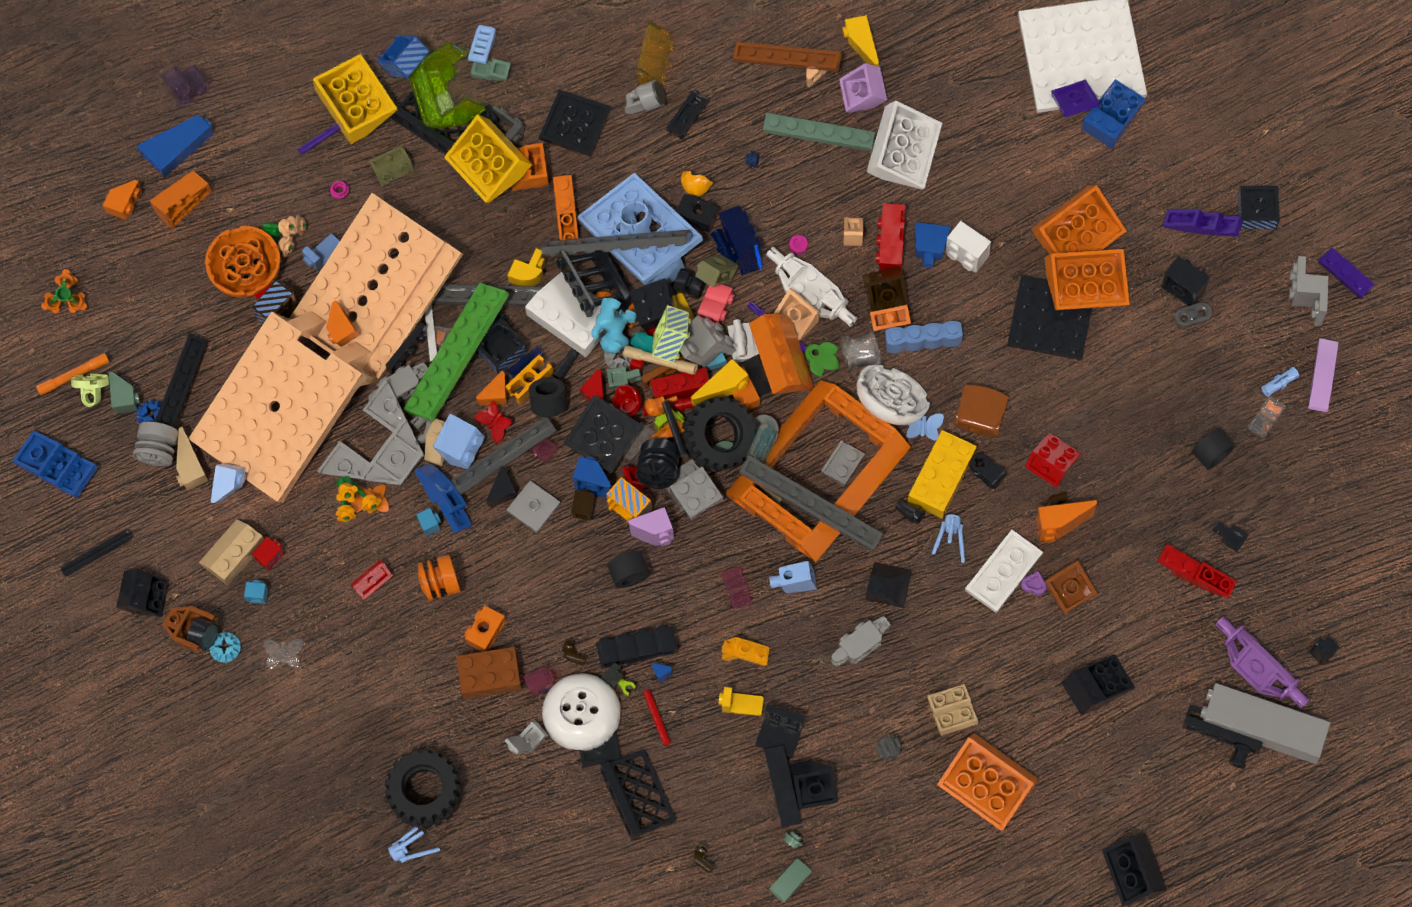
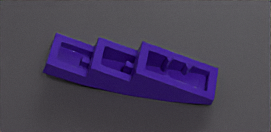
(1202, 223)

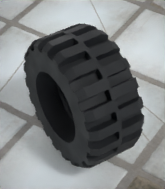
(695, 433)
(410, 766)

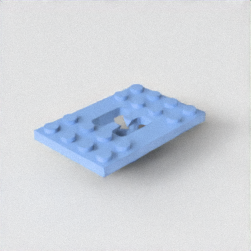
(619, 209)

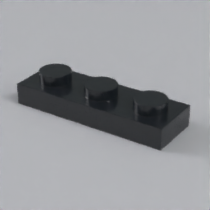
(407, 349)

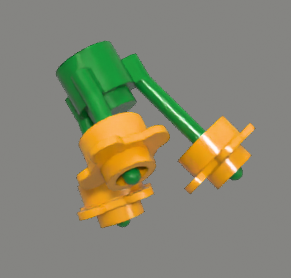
(346, 492)

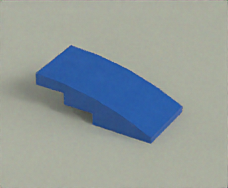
(55, 464)

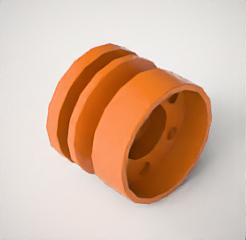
(438, 577)

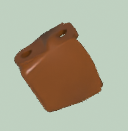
(981, 410)

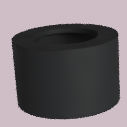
(547, 397)
(1213, 448)
(628, 569)

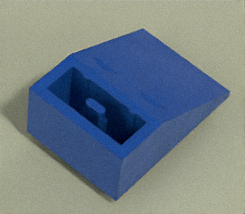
(1114, 114)

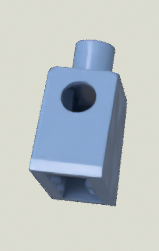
(795, 578)

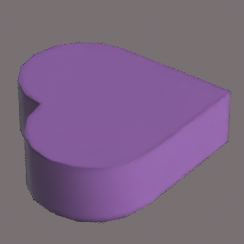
(1034, 583)

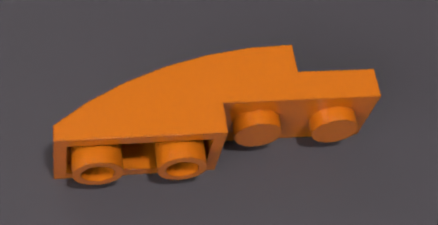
(565, 207)

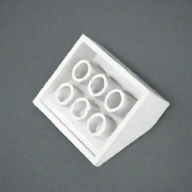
(904, 146)
(561, 315)

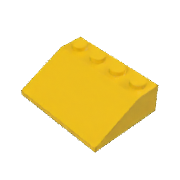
(354, 98)
(487, 159)

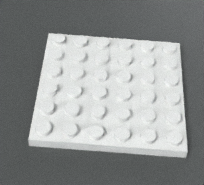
(1078, 44)

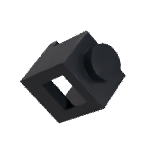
(1324, 650)

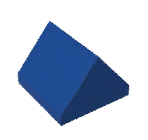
(662, 671)

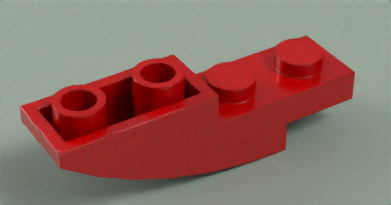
(1196, 573)

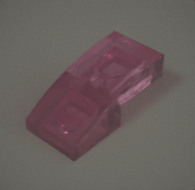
(543, 449)
(736, 588)

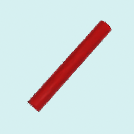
(657, 718)

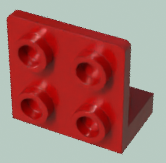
(1052, 459)

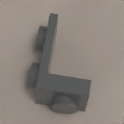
(516, 131)

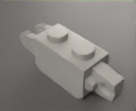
(404, 381)
(860, 642)

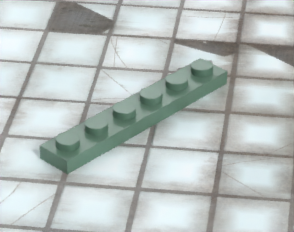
(818, 132)

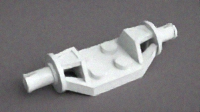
(811, 286)

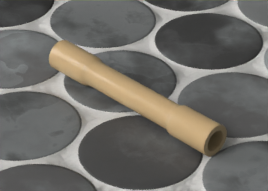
(680, 365)

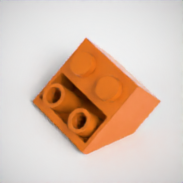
(537, 173)

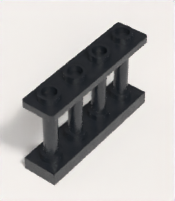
(604, 268)

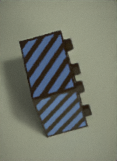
(275, 299)

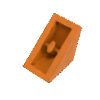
(494, 391)

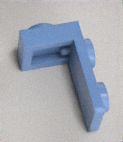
(320, 255)

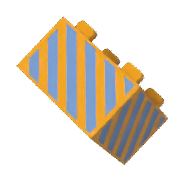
(627, 500)

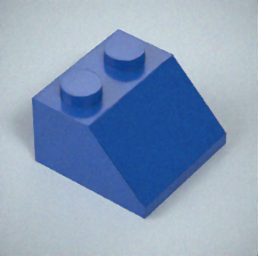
(590, 476)

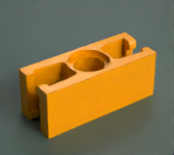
(528, 371)

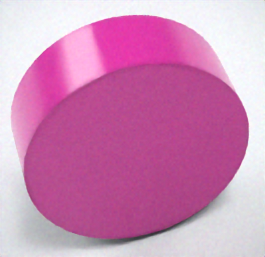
(798, 244)

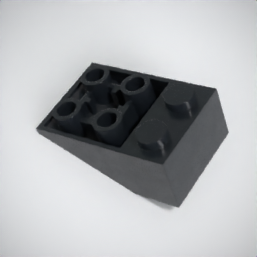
(1097, 684)

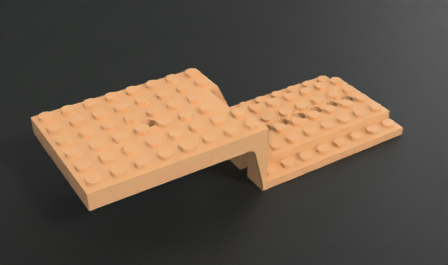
(312, 390)

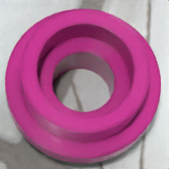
(339, 185)

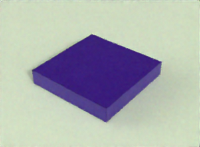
(1075, 98)

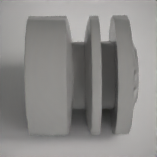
(155, 443)

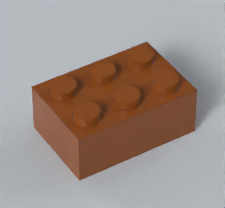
(488, 673)

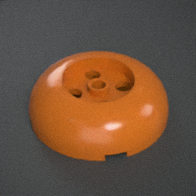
(224, 253)

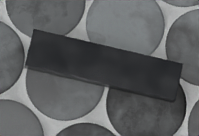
(782, 786)

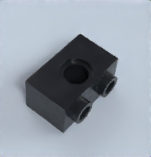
(702, 221)

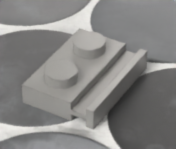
(843, 463)

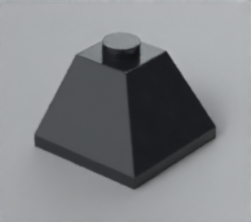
(888, 585)
(813, 784)

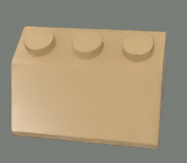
(232, 552)

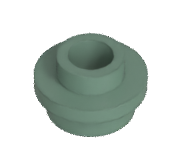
(792, 839)

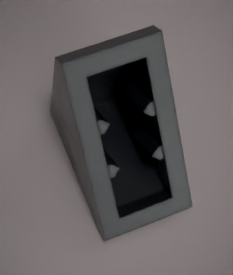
(501, 490)

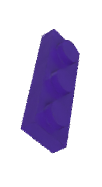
(1346, 273)

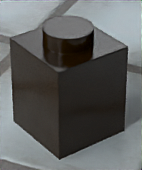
(583, 504)

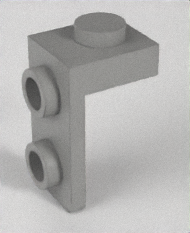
(527, 740)

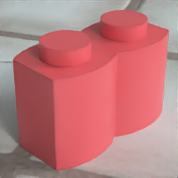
(716, 303)

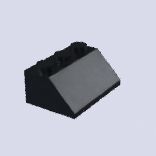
(1134, 870)

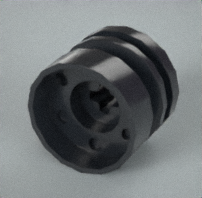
(657, 463)

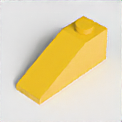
(860, 39)
(723, 383)

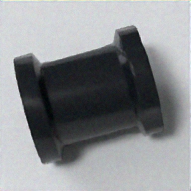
(1239, 756)

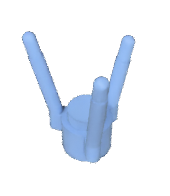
(951, 526)
(399, 848)

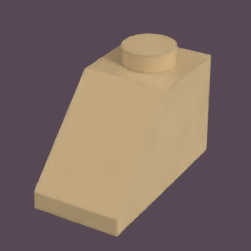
(431, 454)

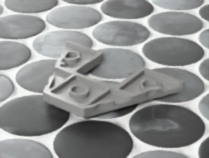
(394, 459)

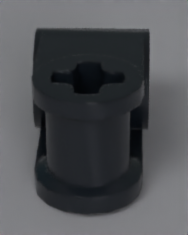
(989, 472)

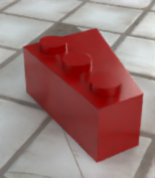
(891, 236)

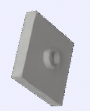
(533, 506)

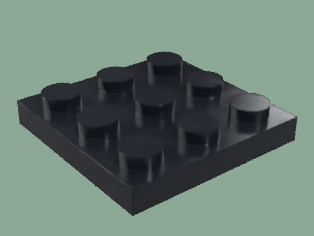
(574, 123)
(603, 434)

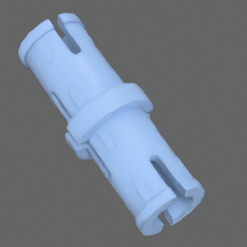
(1280, 381)

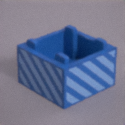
(403, 56)

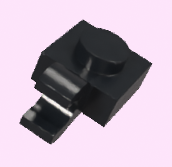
(1232, 537)

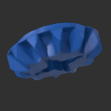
(143, 411)

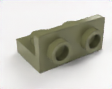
(391, 165)

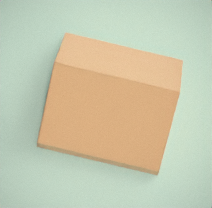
(802, 313)

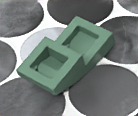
(492, 70)
(790, 880)

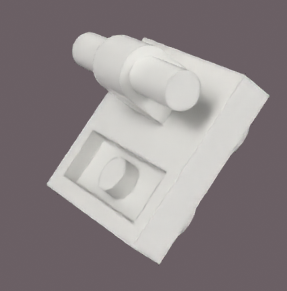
(742, 341)

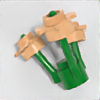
(286, 227)

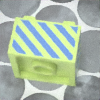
(670, 334)

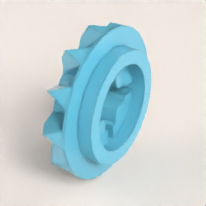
(230, 653)

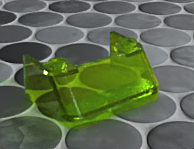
(432, 93)

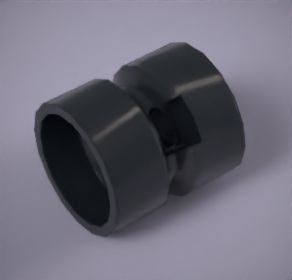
(688, 283)

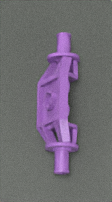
(1258, 665)

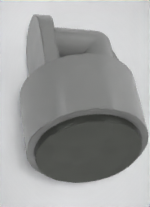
(650, 95)

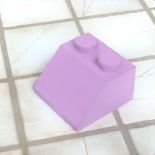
(863, 88)
(652, 528)

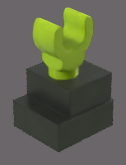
(615, 679)

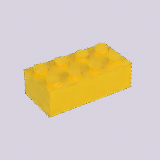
(942, 474)

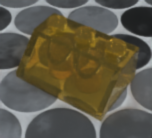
(654, 54)

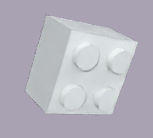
(967, 247)

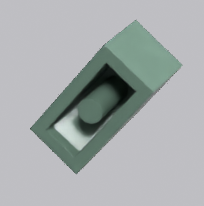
(122, 395)

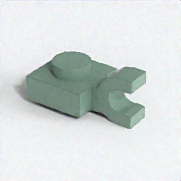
(621, 376)

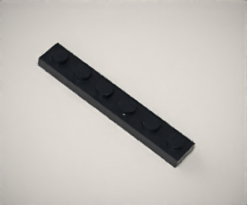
(180, 380)

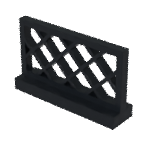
(417, 127)
(621, 800)

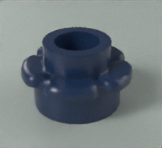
(752, 159)

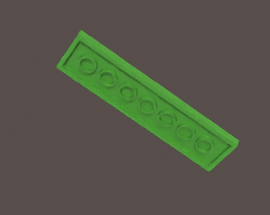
(456, 352)

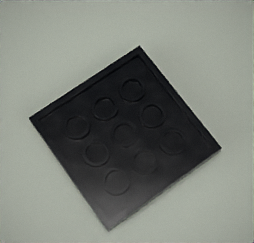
(1042, 328)

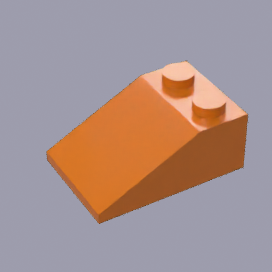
(1060, 519)

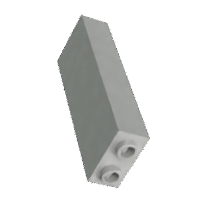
(1266, 722)

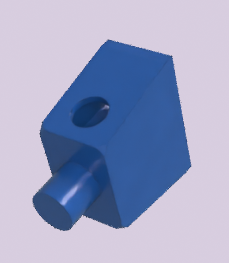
(930, 242)

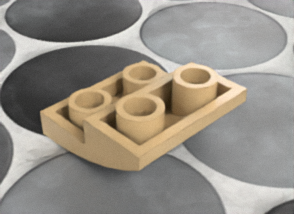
(952, 709)

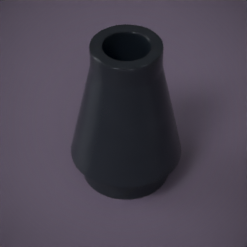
(910, 511)

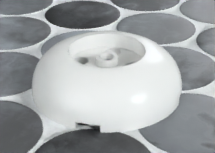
(891, 395)
(595, 727)

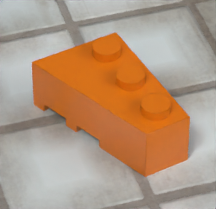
(180, 198)

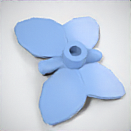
(925, 427)

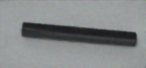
(674, 428)

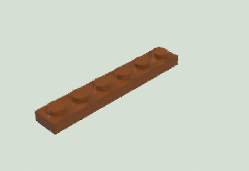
(787, 56)

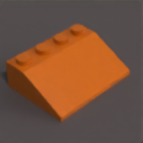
(1080, 224)
(1087, 279)
(781, 354)
(987, 781)

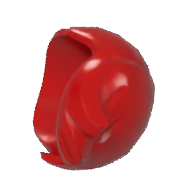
(627, 400)

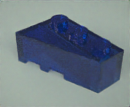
(741, 239)

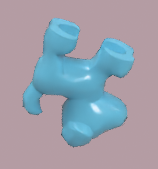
(614, 338)

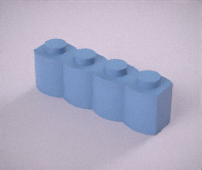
(928, 336)

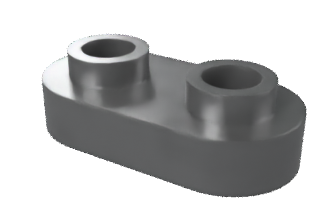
(1192, 316)

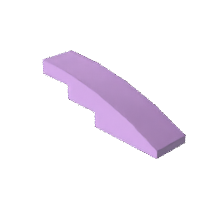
(1323, 375)

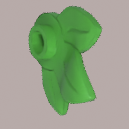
(824, 359)

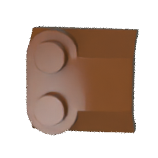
(1070, 586)

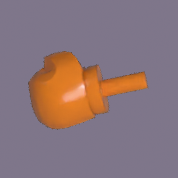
(654, 406)

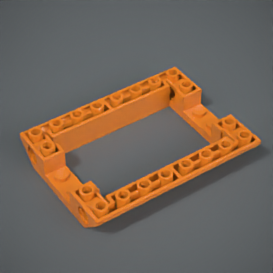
(893, 448)

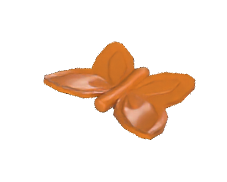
(378, 491)

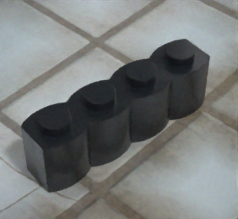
(637, 647)

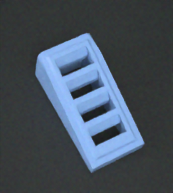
(486, 34)

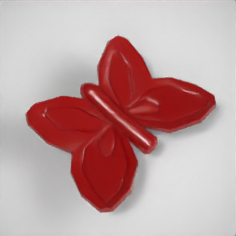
(496, 421)

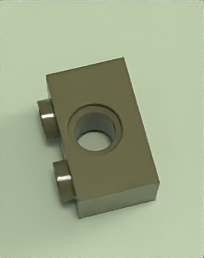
(716, 270)

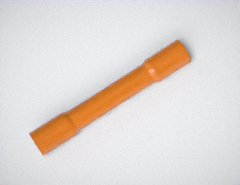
(92, 364)

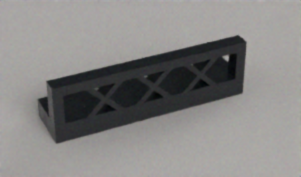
(1218, 733)

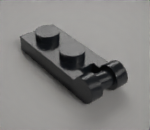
(687, 114)

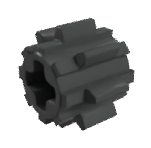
(889, 747)

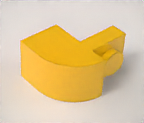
(527, 274)

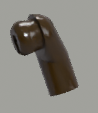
(1056, 499)
(571, 654)
(700, 858)

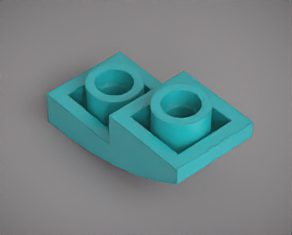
(642, 341)

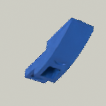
(446, 495)

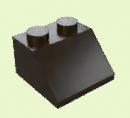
(885, 289)

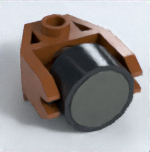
(198, 628)

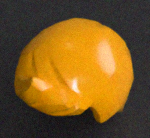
(695, 184)

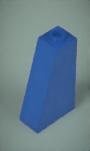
(176, 144)

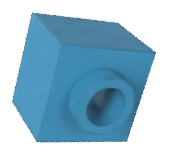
(429, 521)
(256, 592)

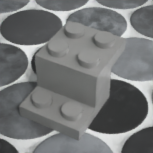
(1308, 290)
(705, 341)
(693, 490)

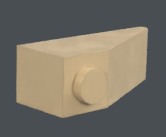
(188, 466)

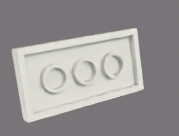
(1003, 571)

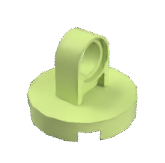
(90, 384)

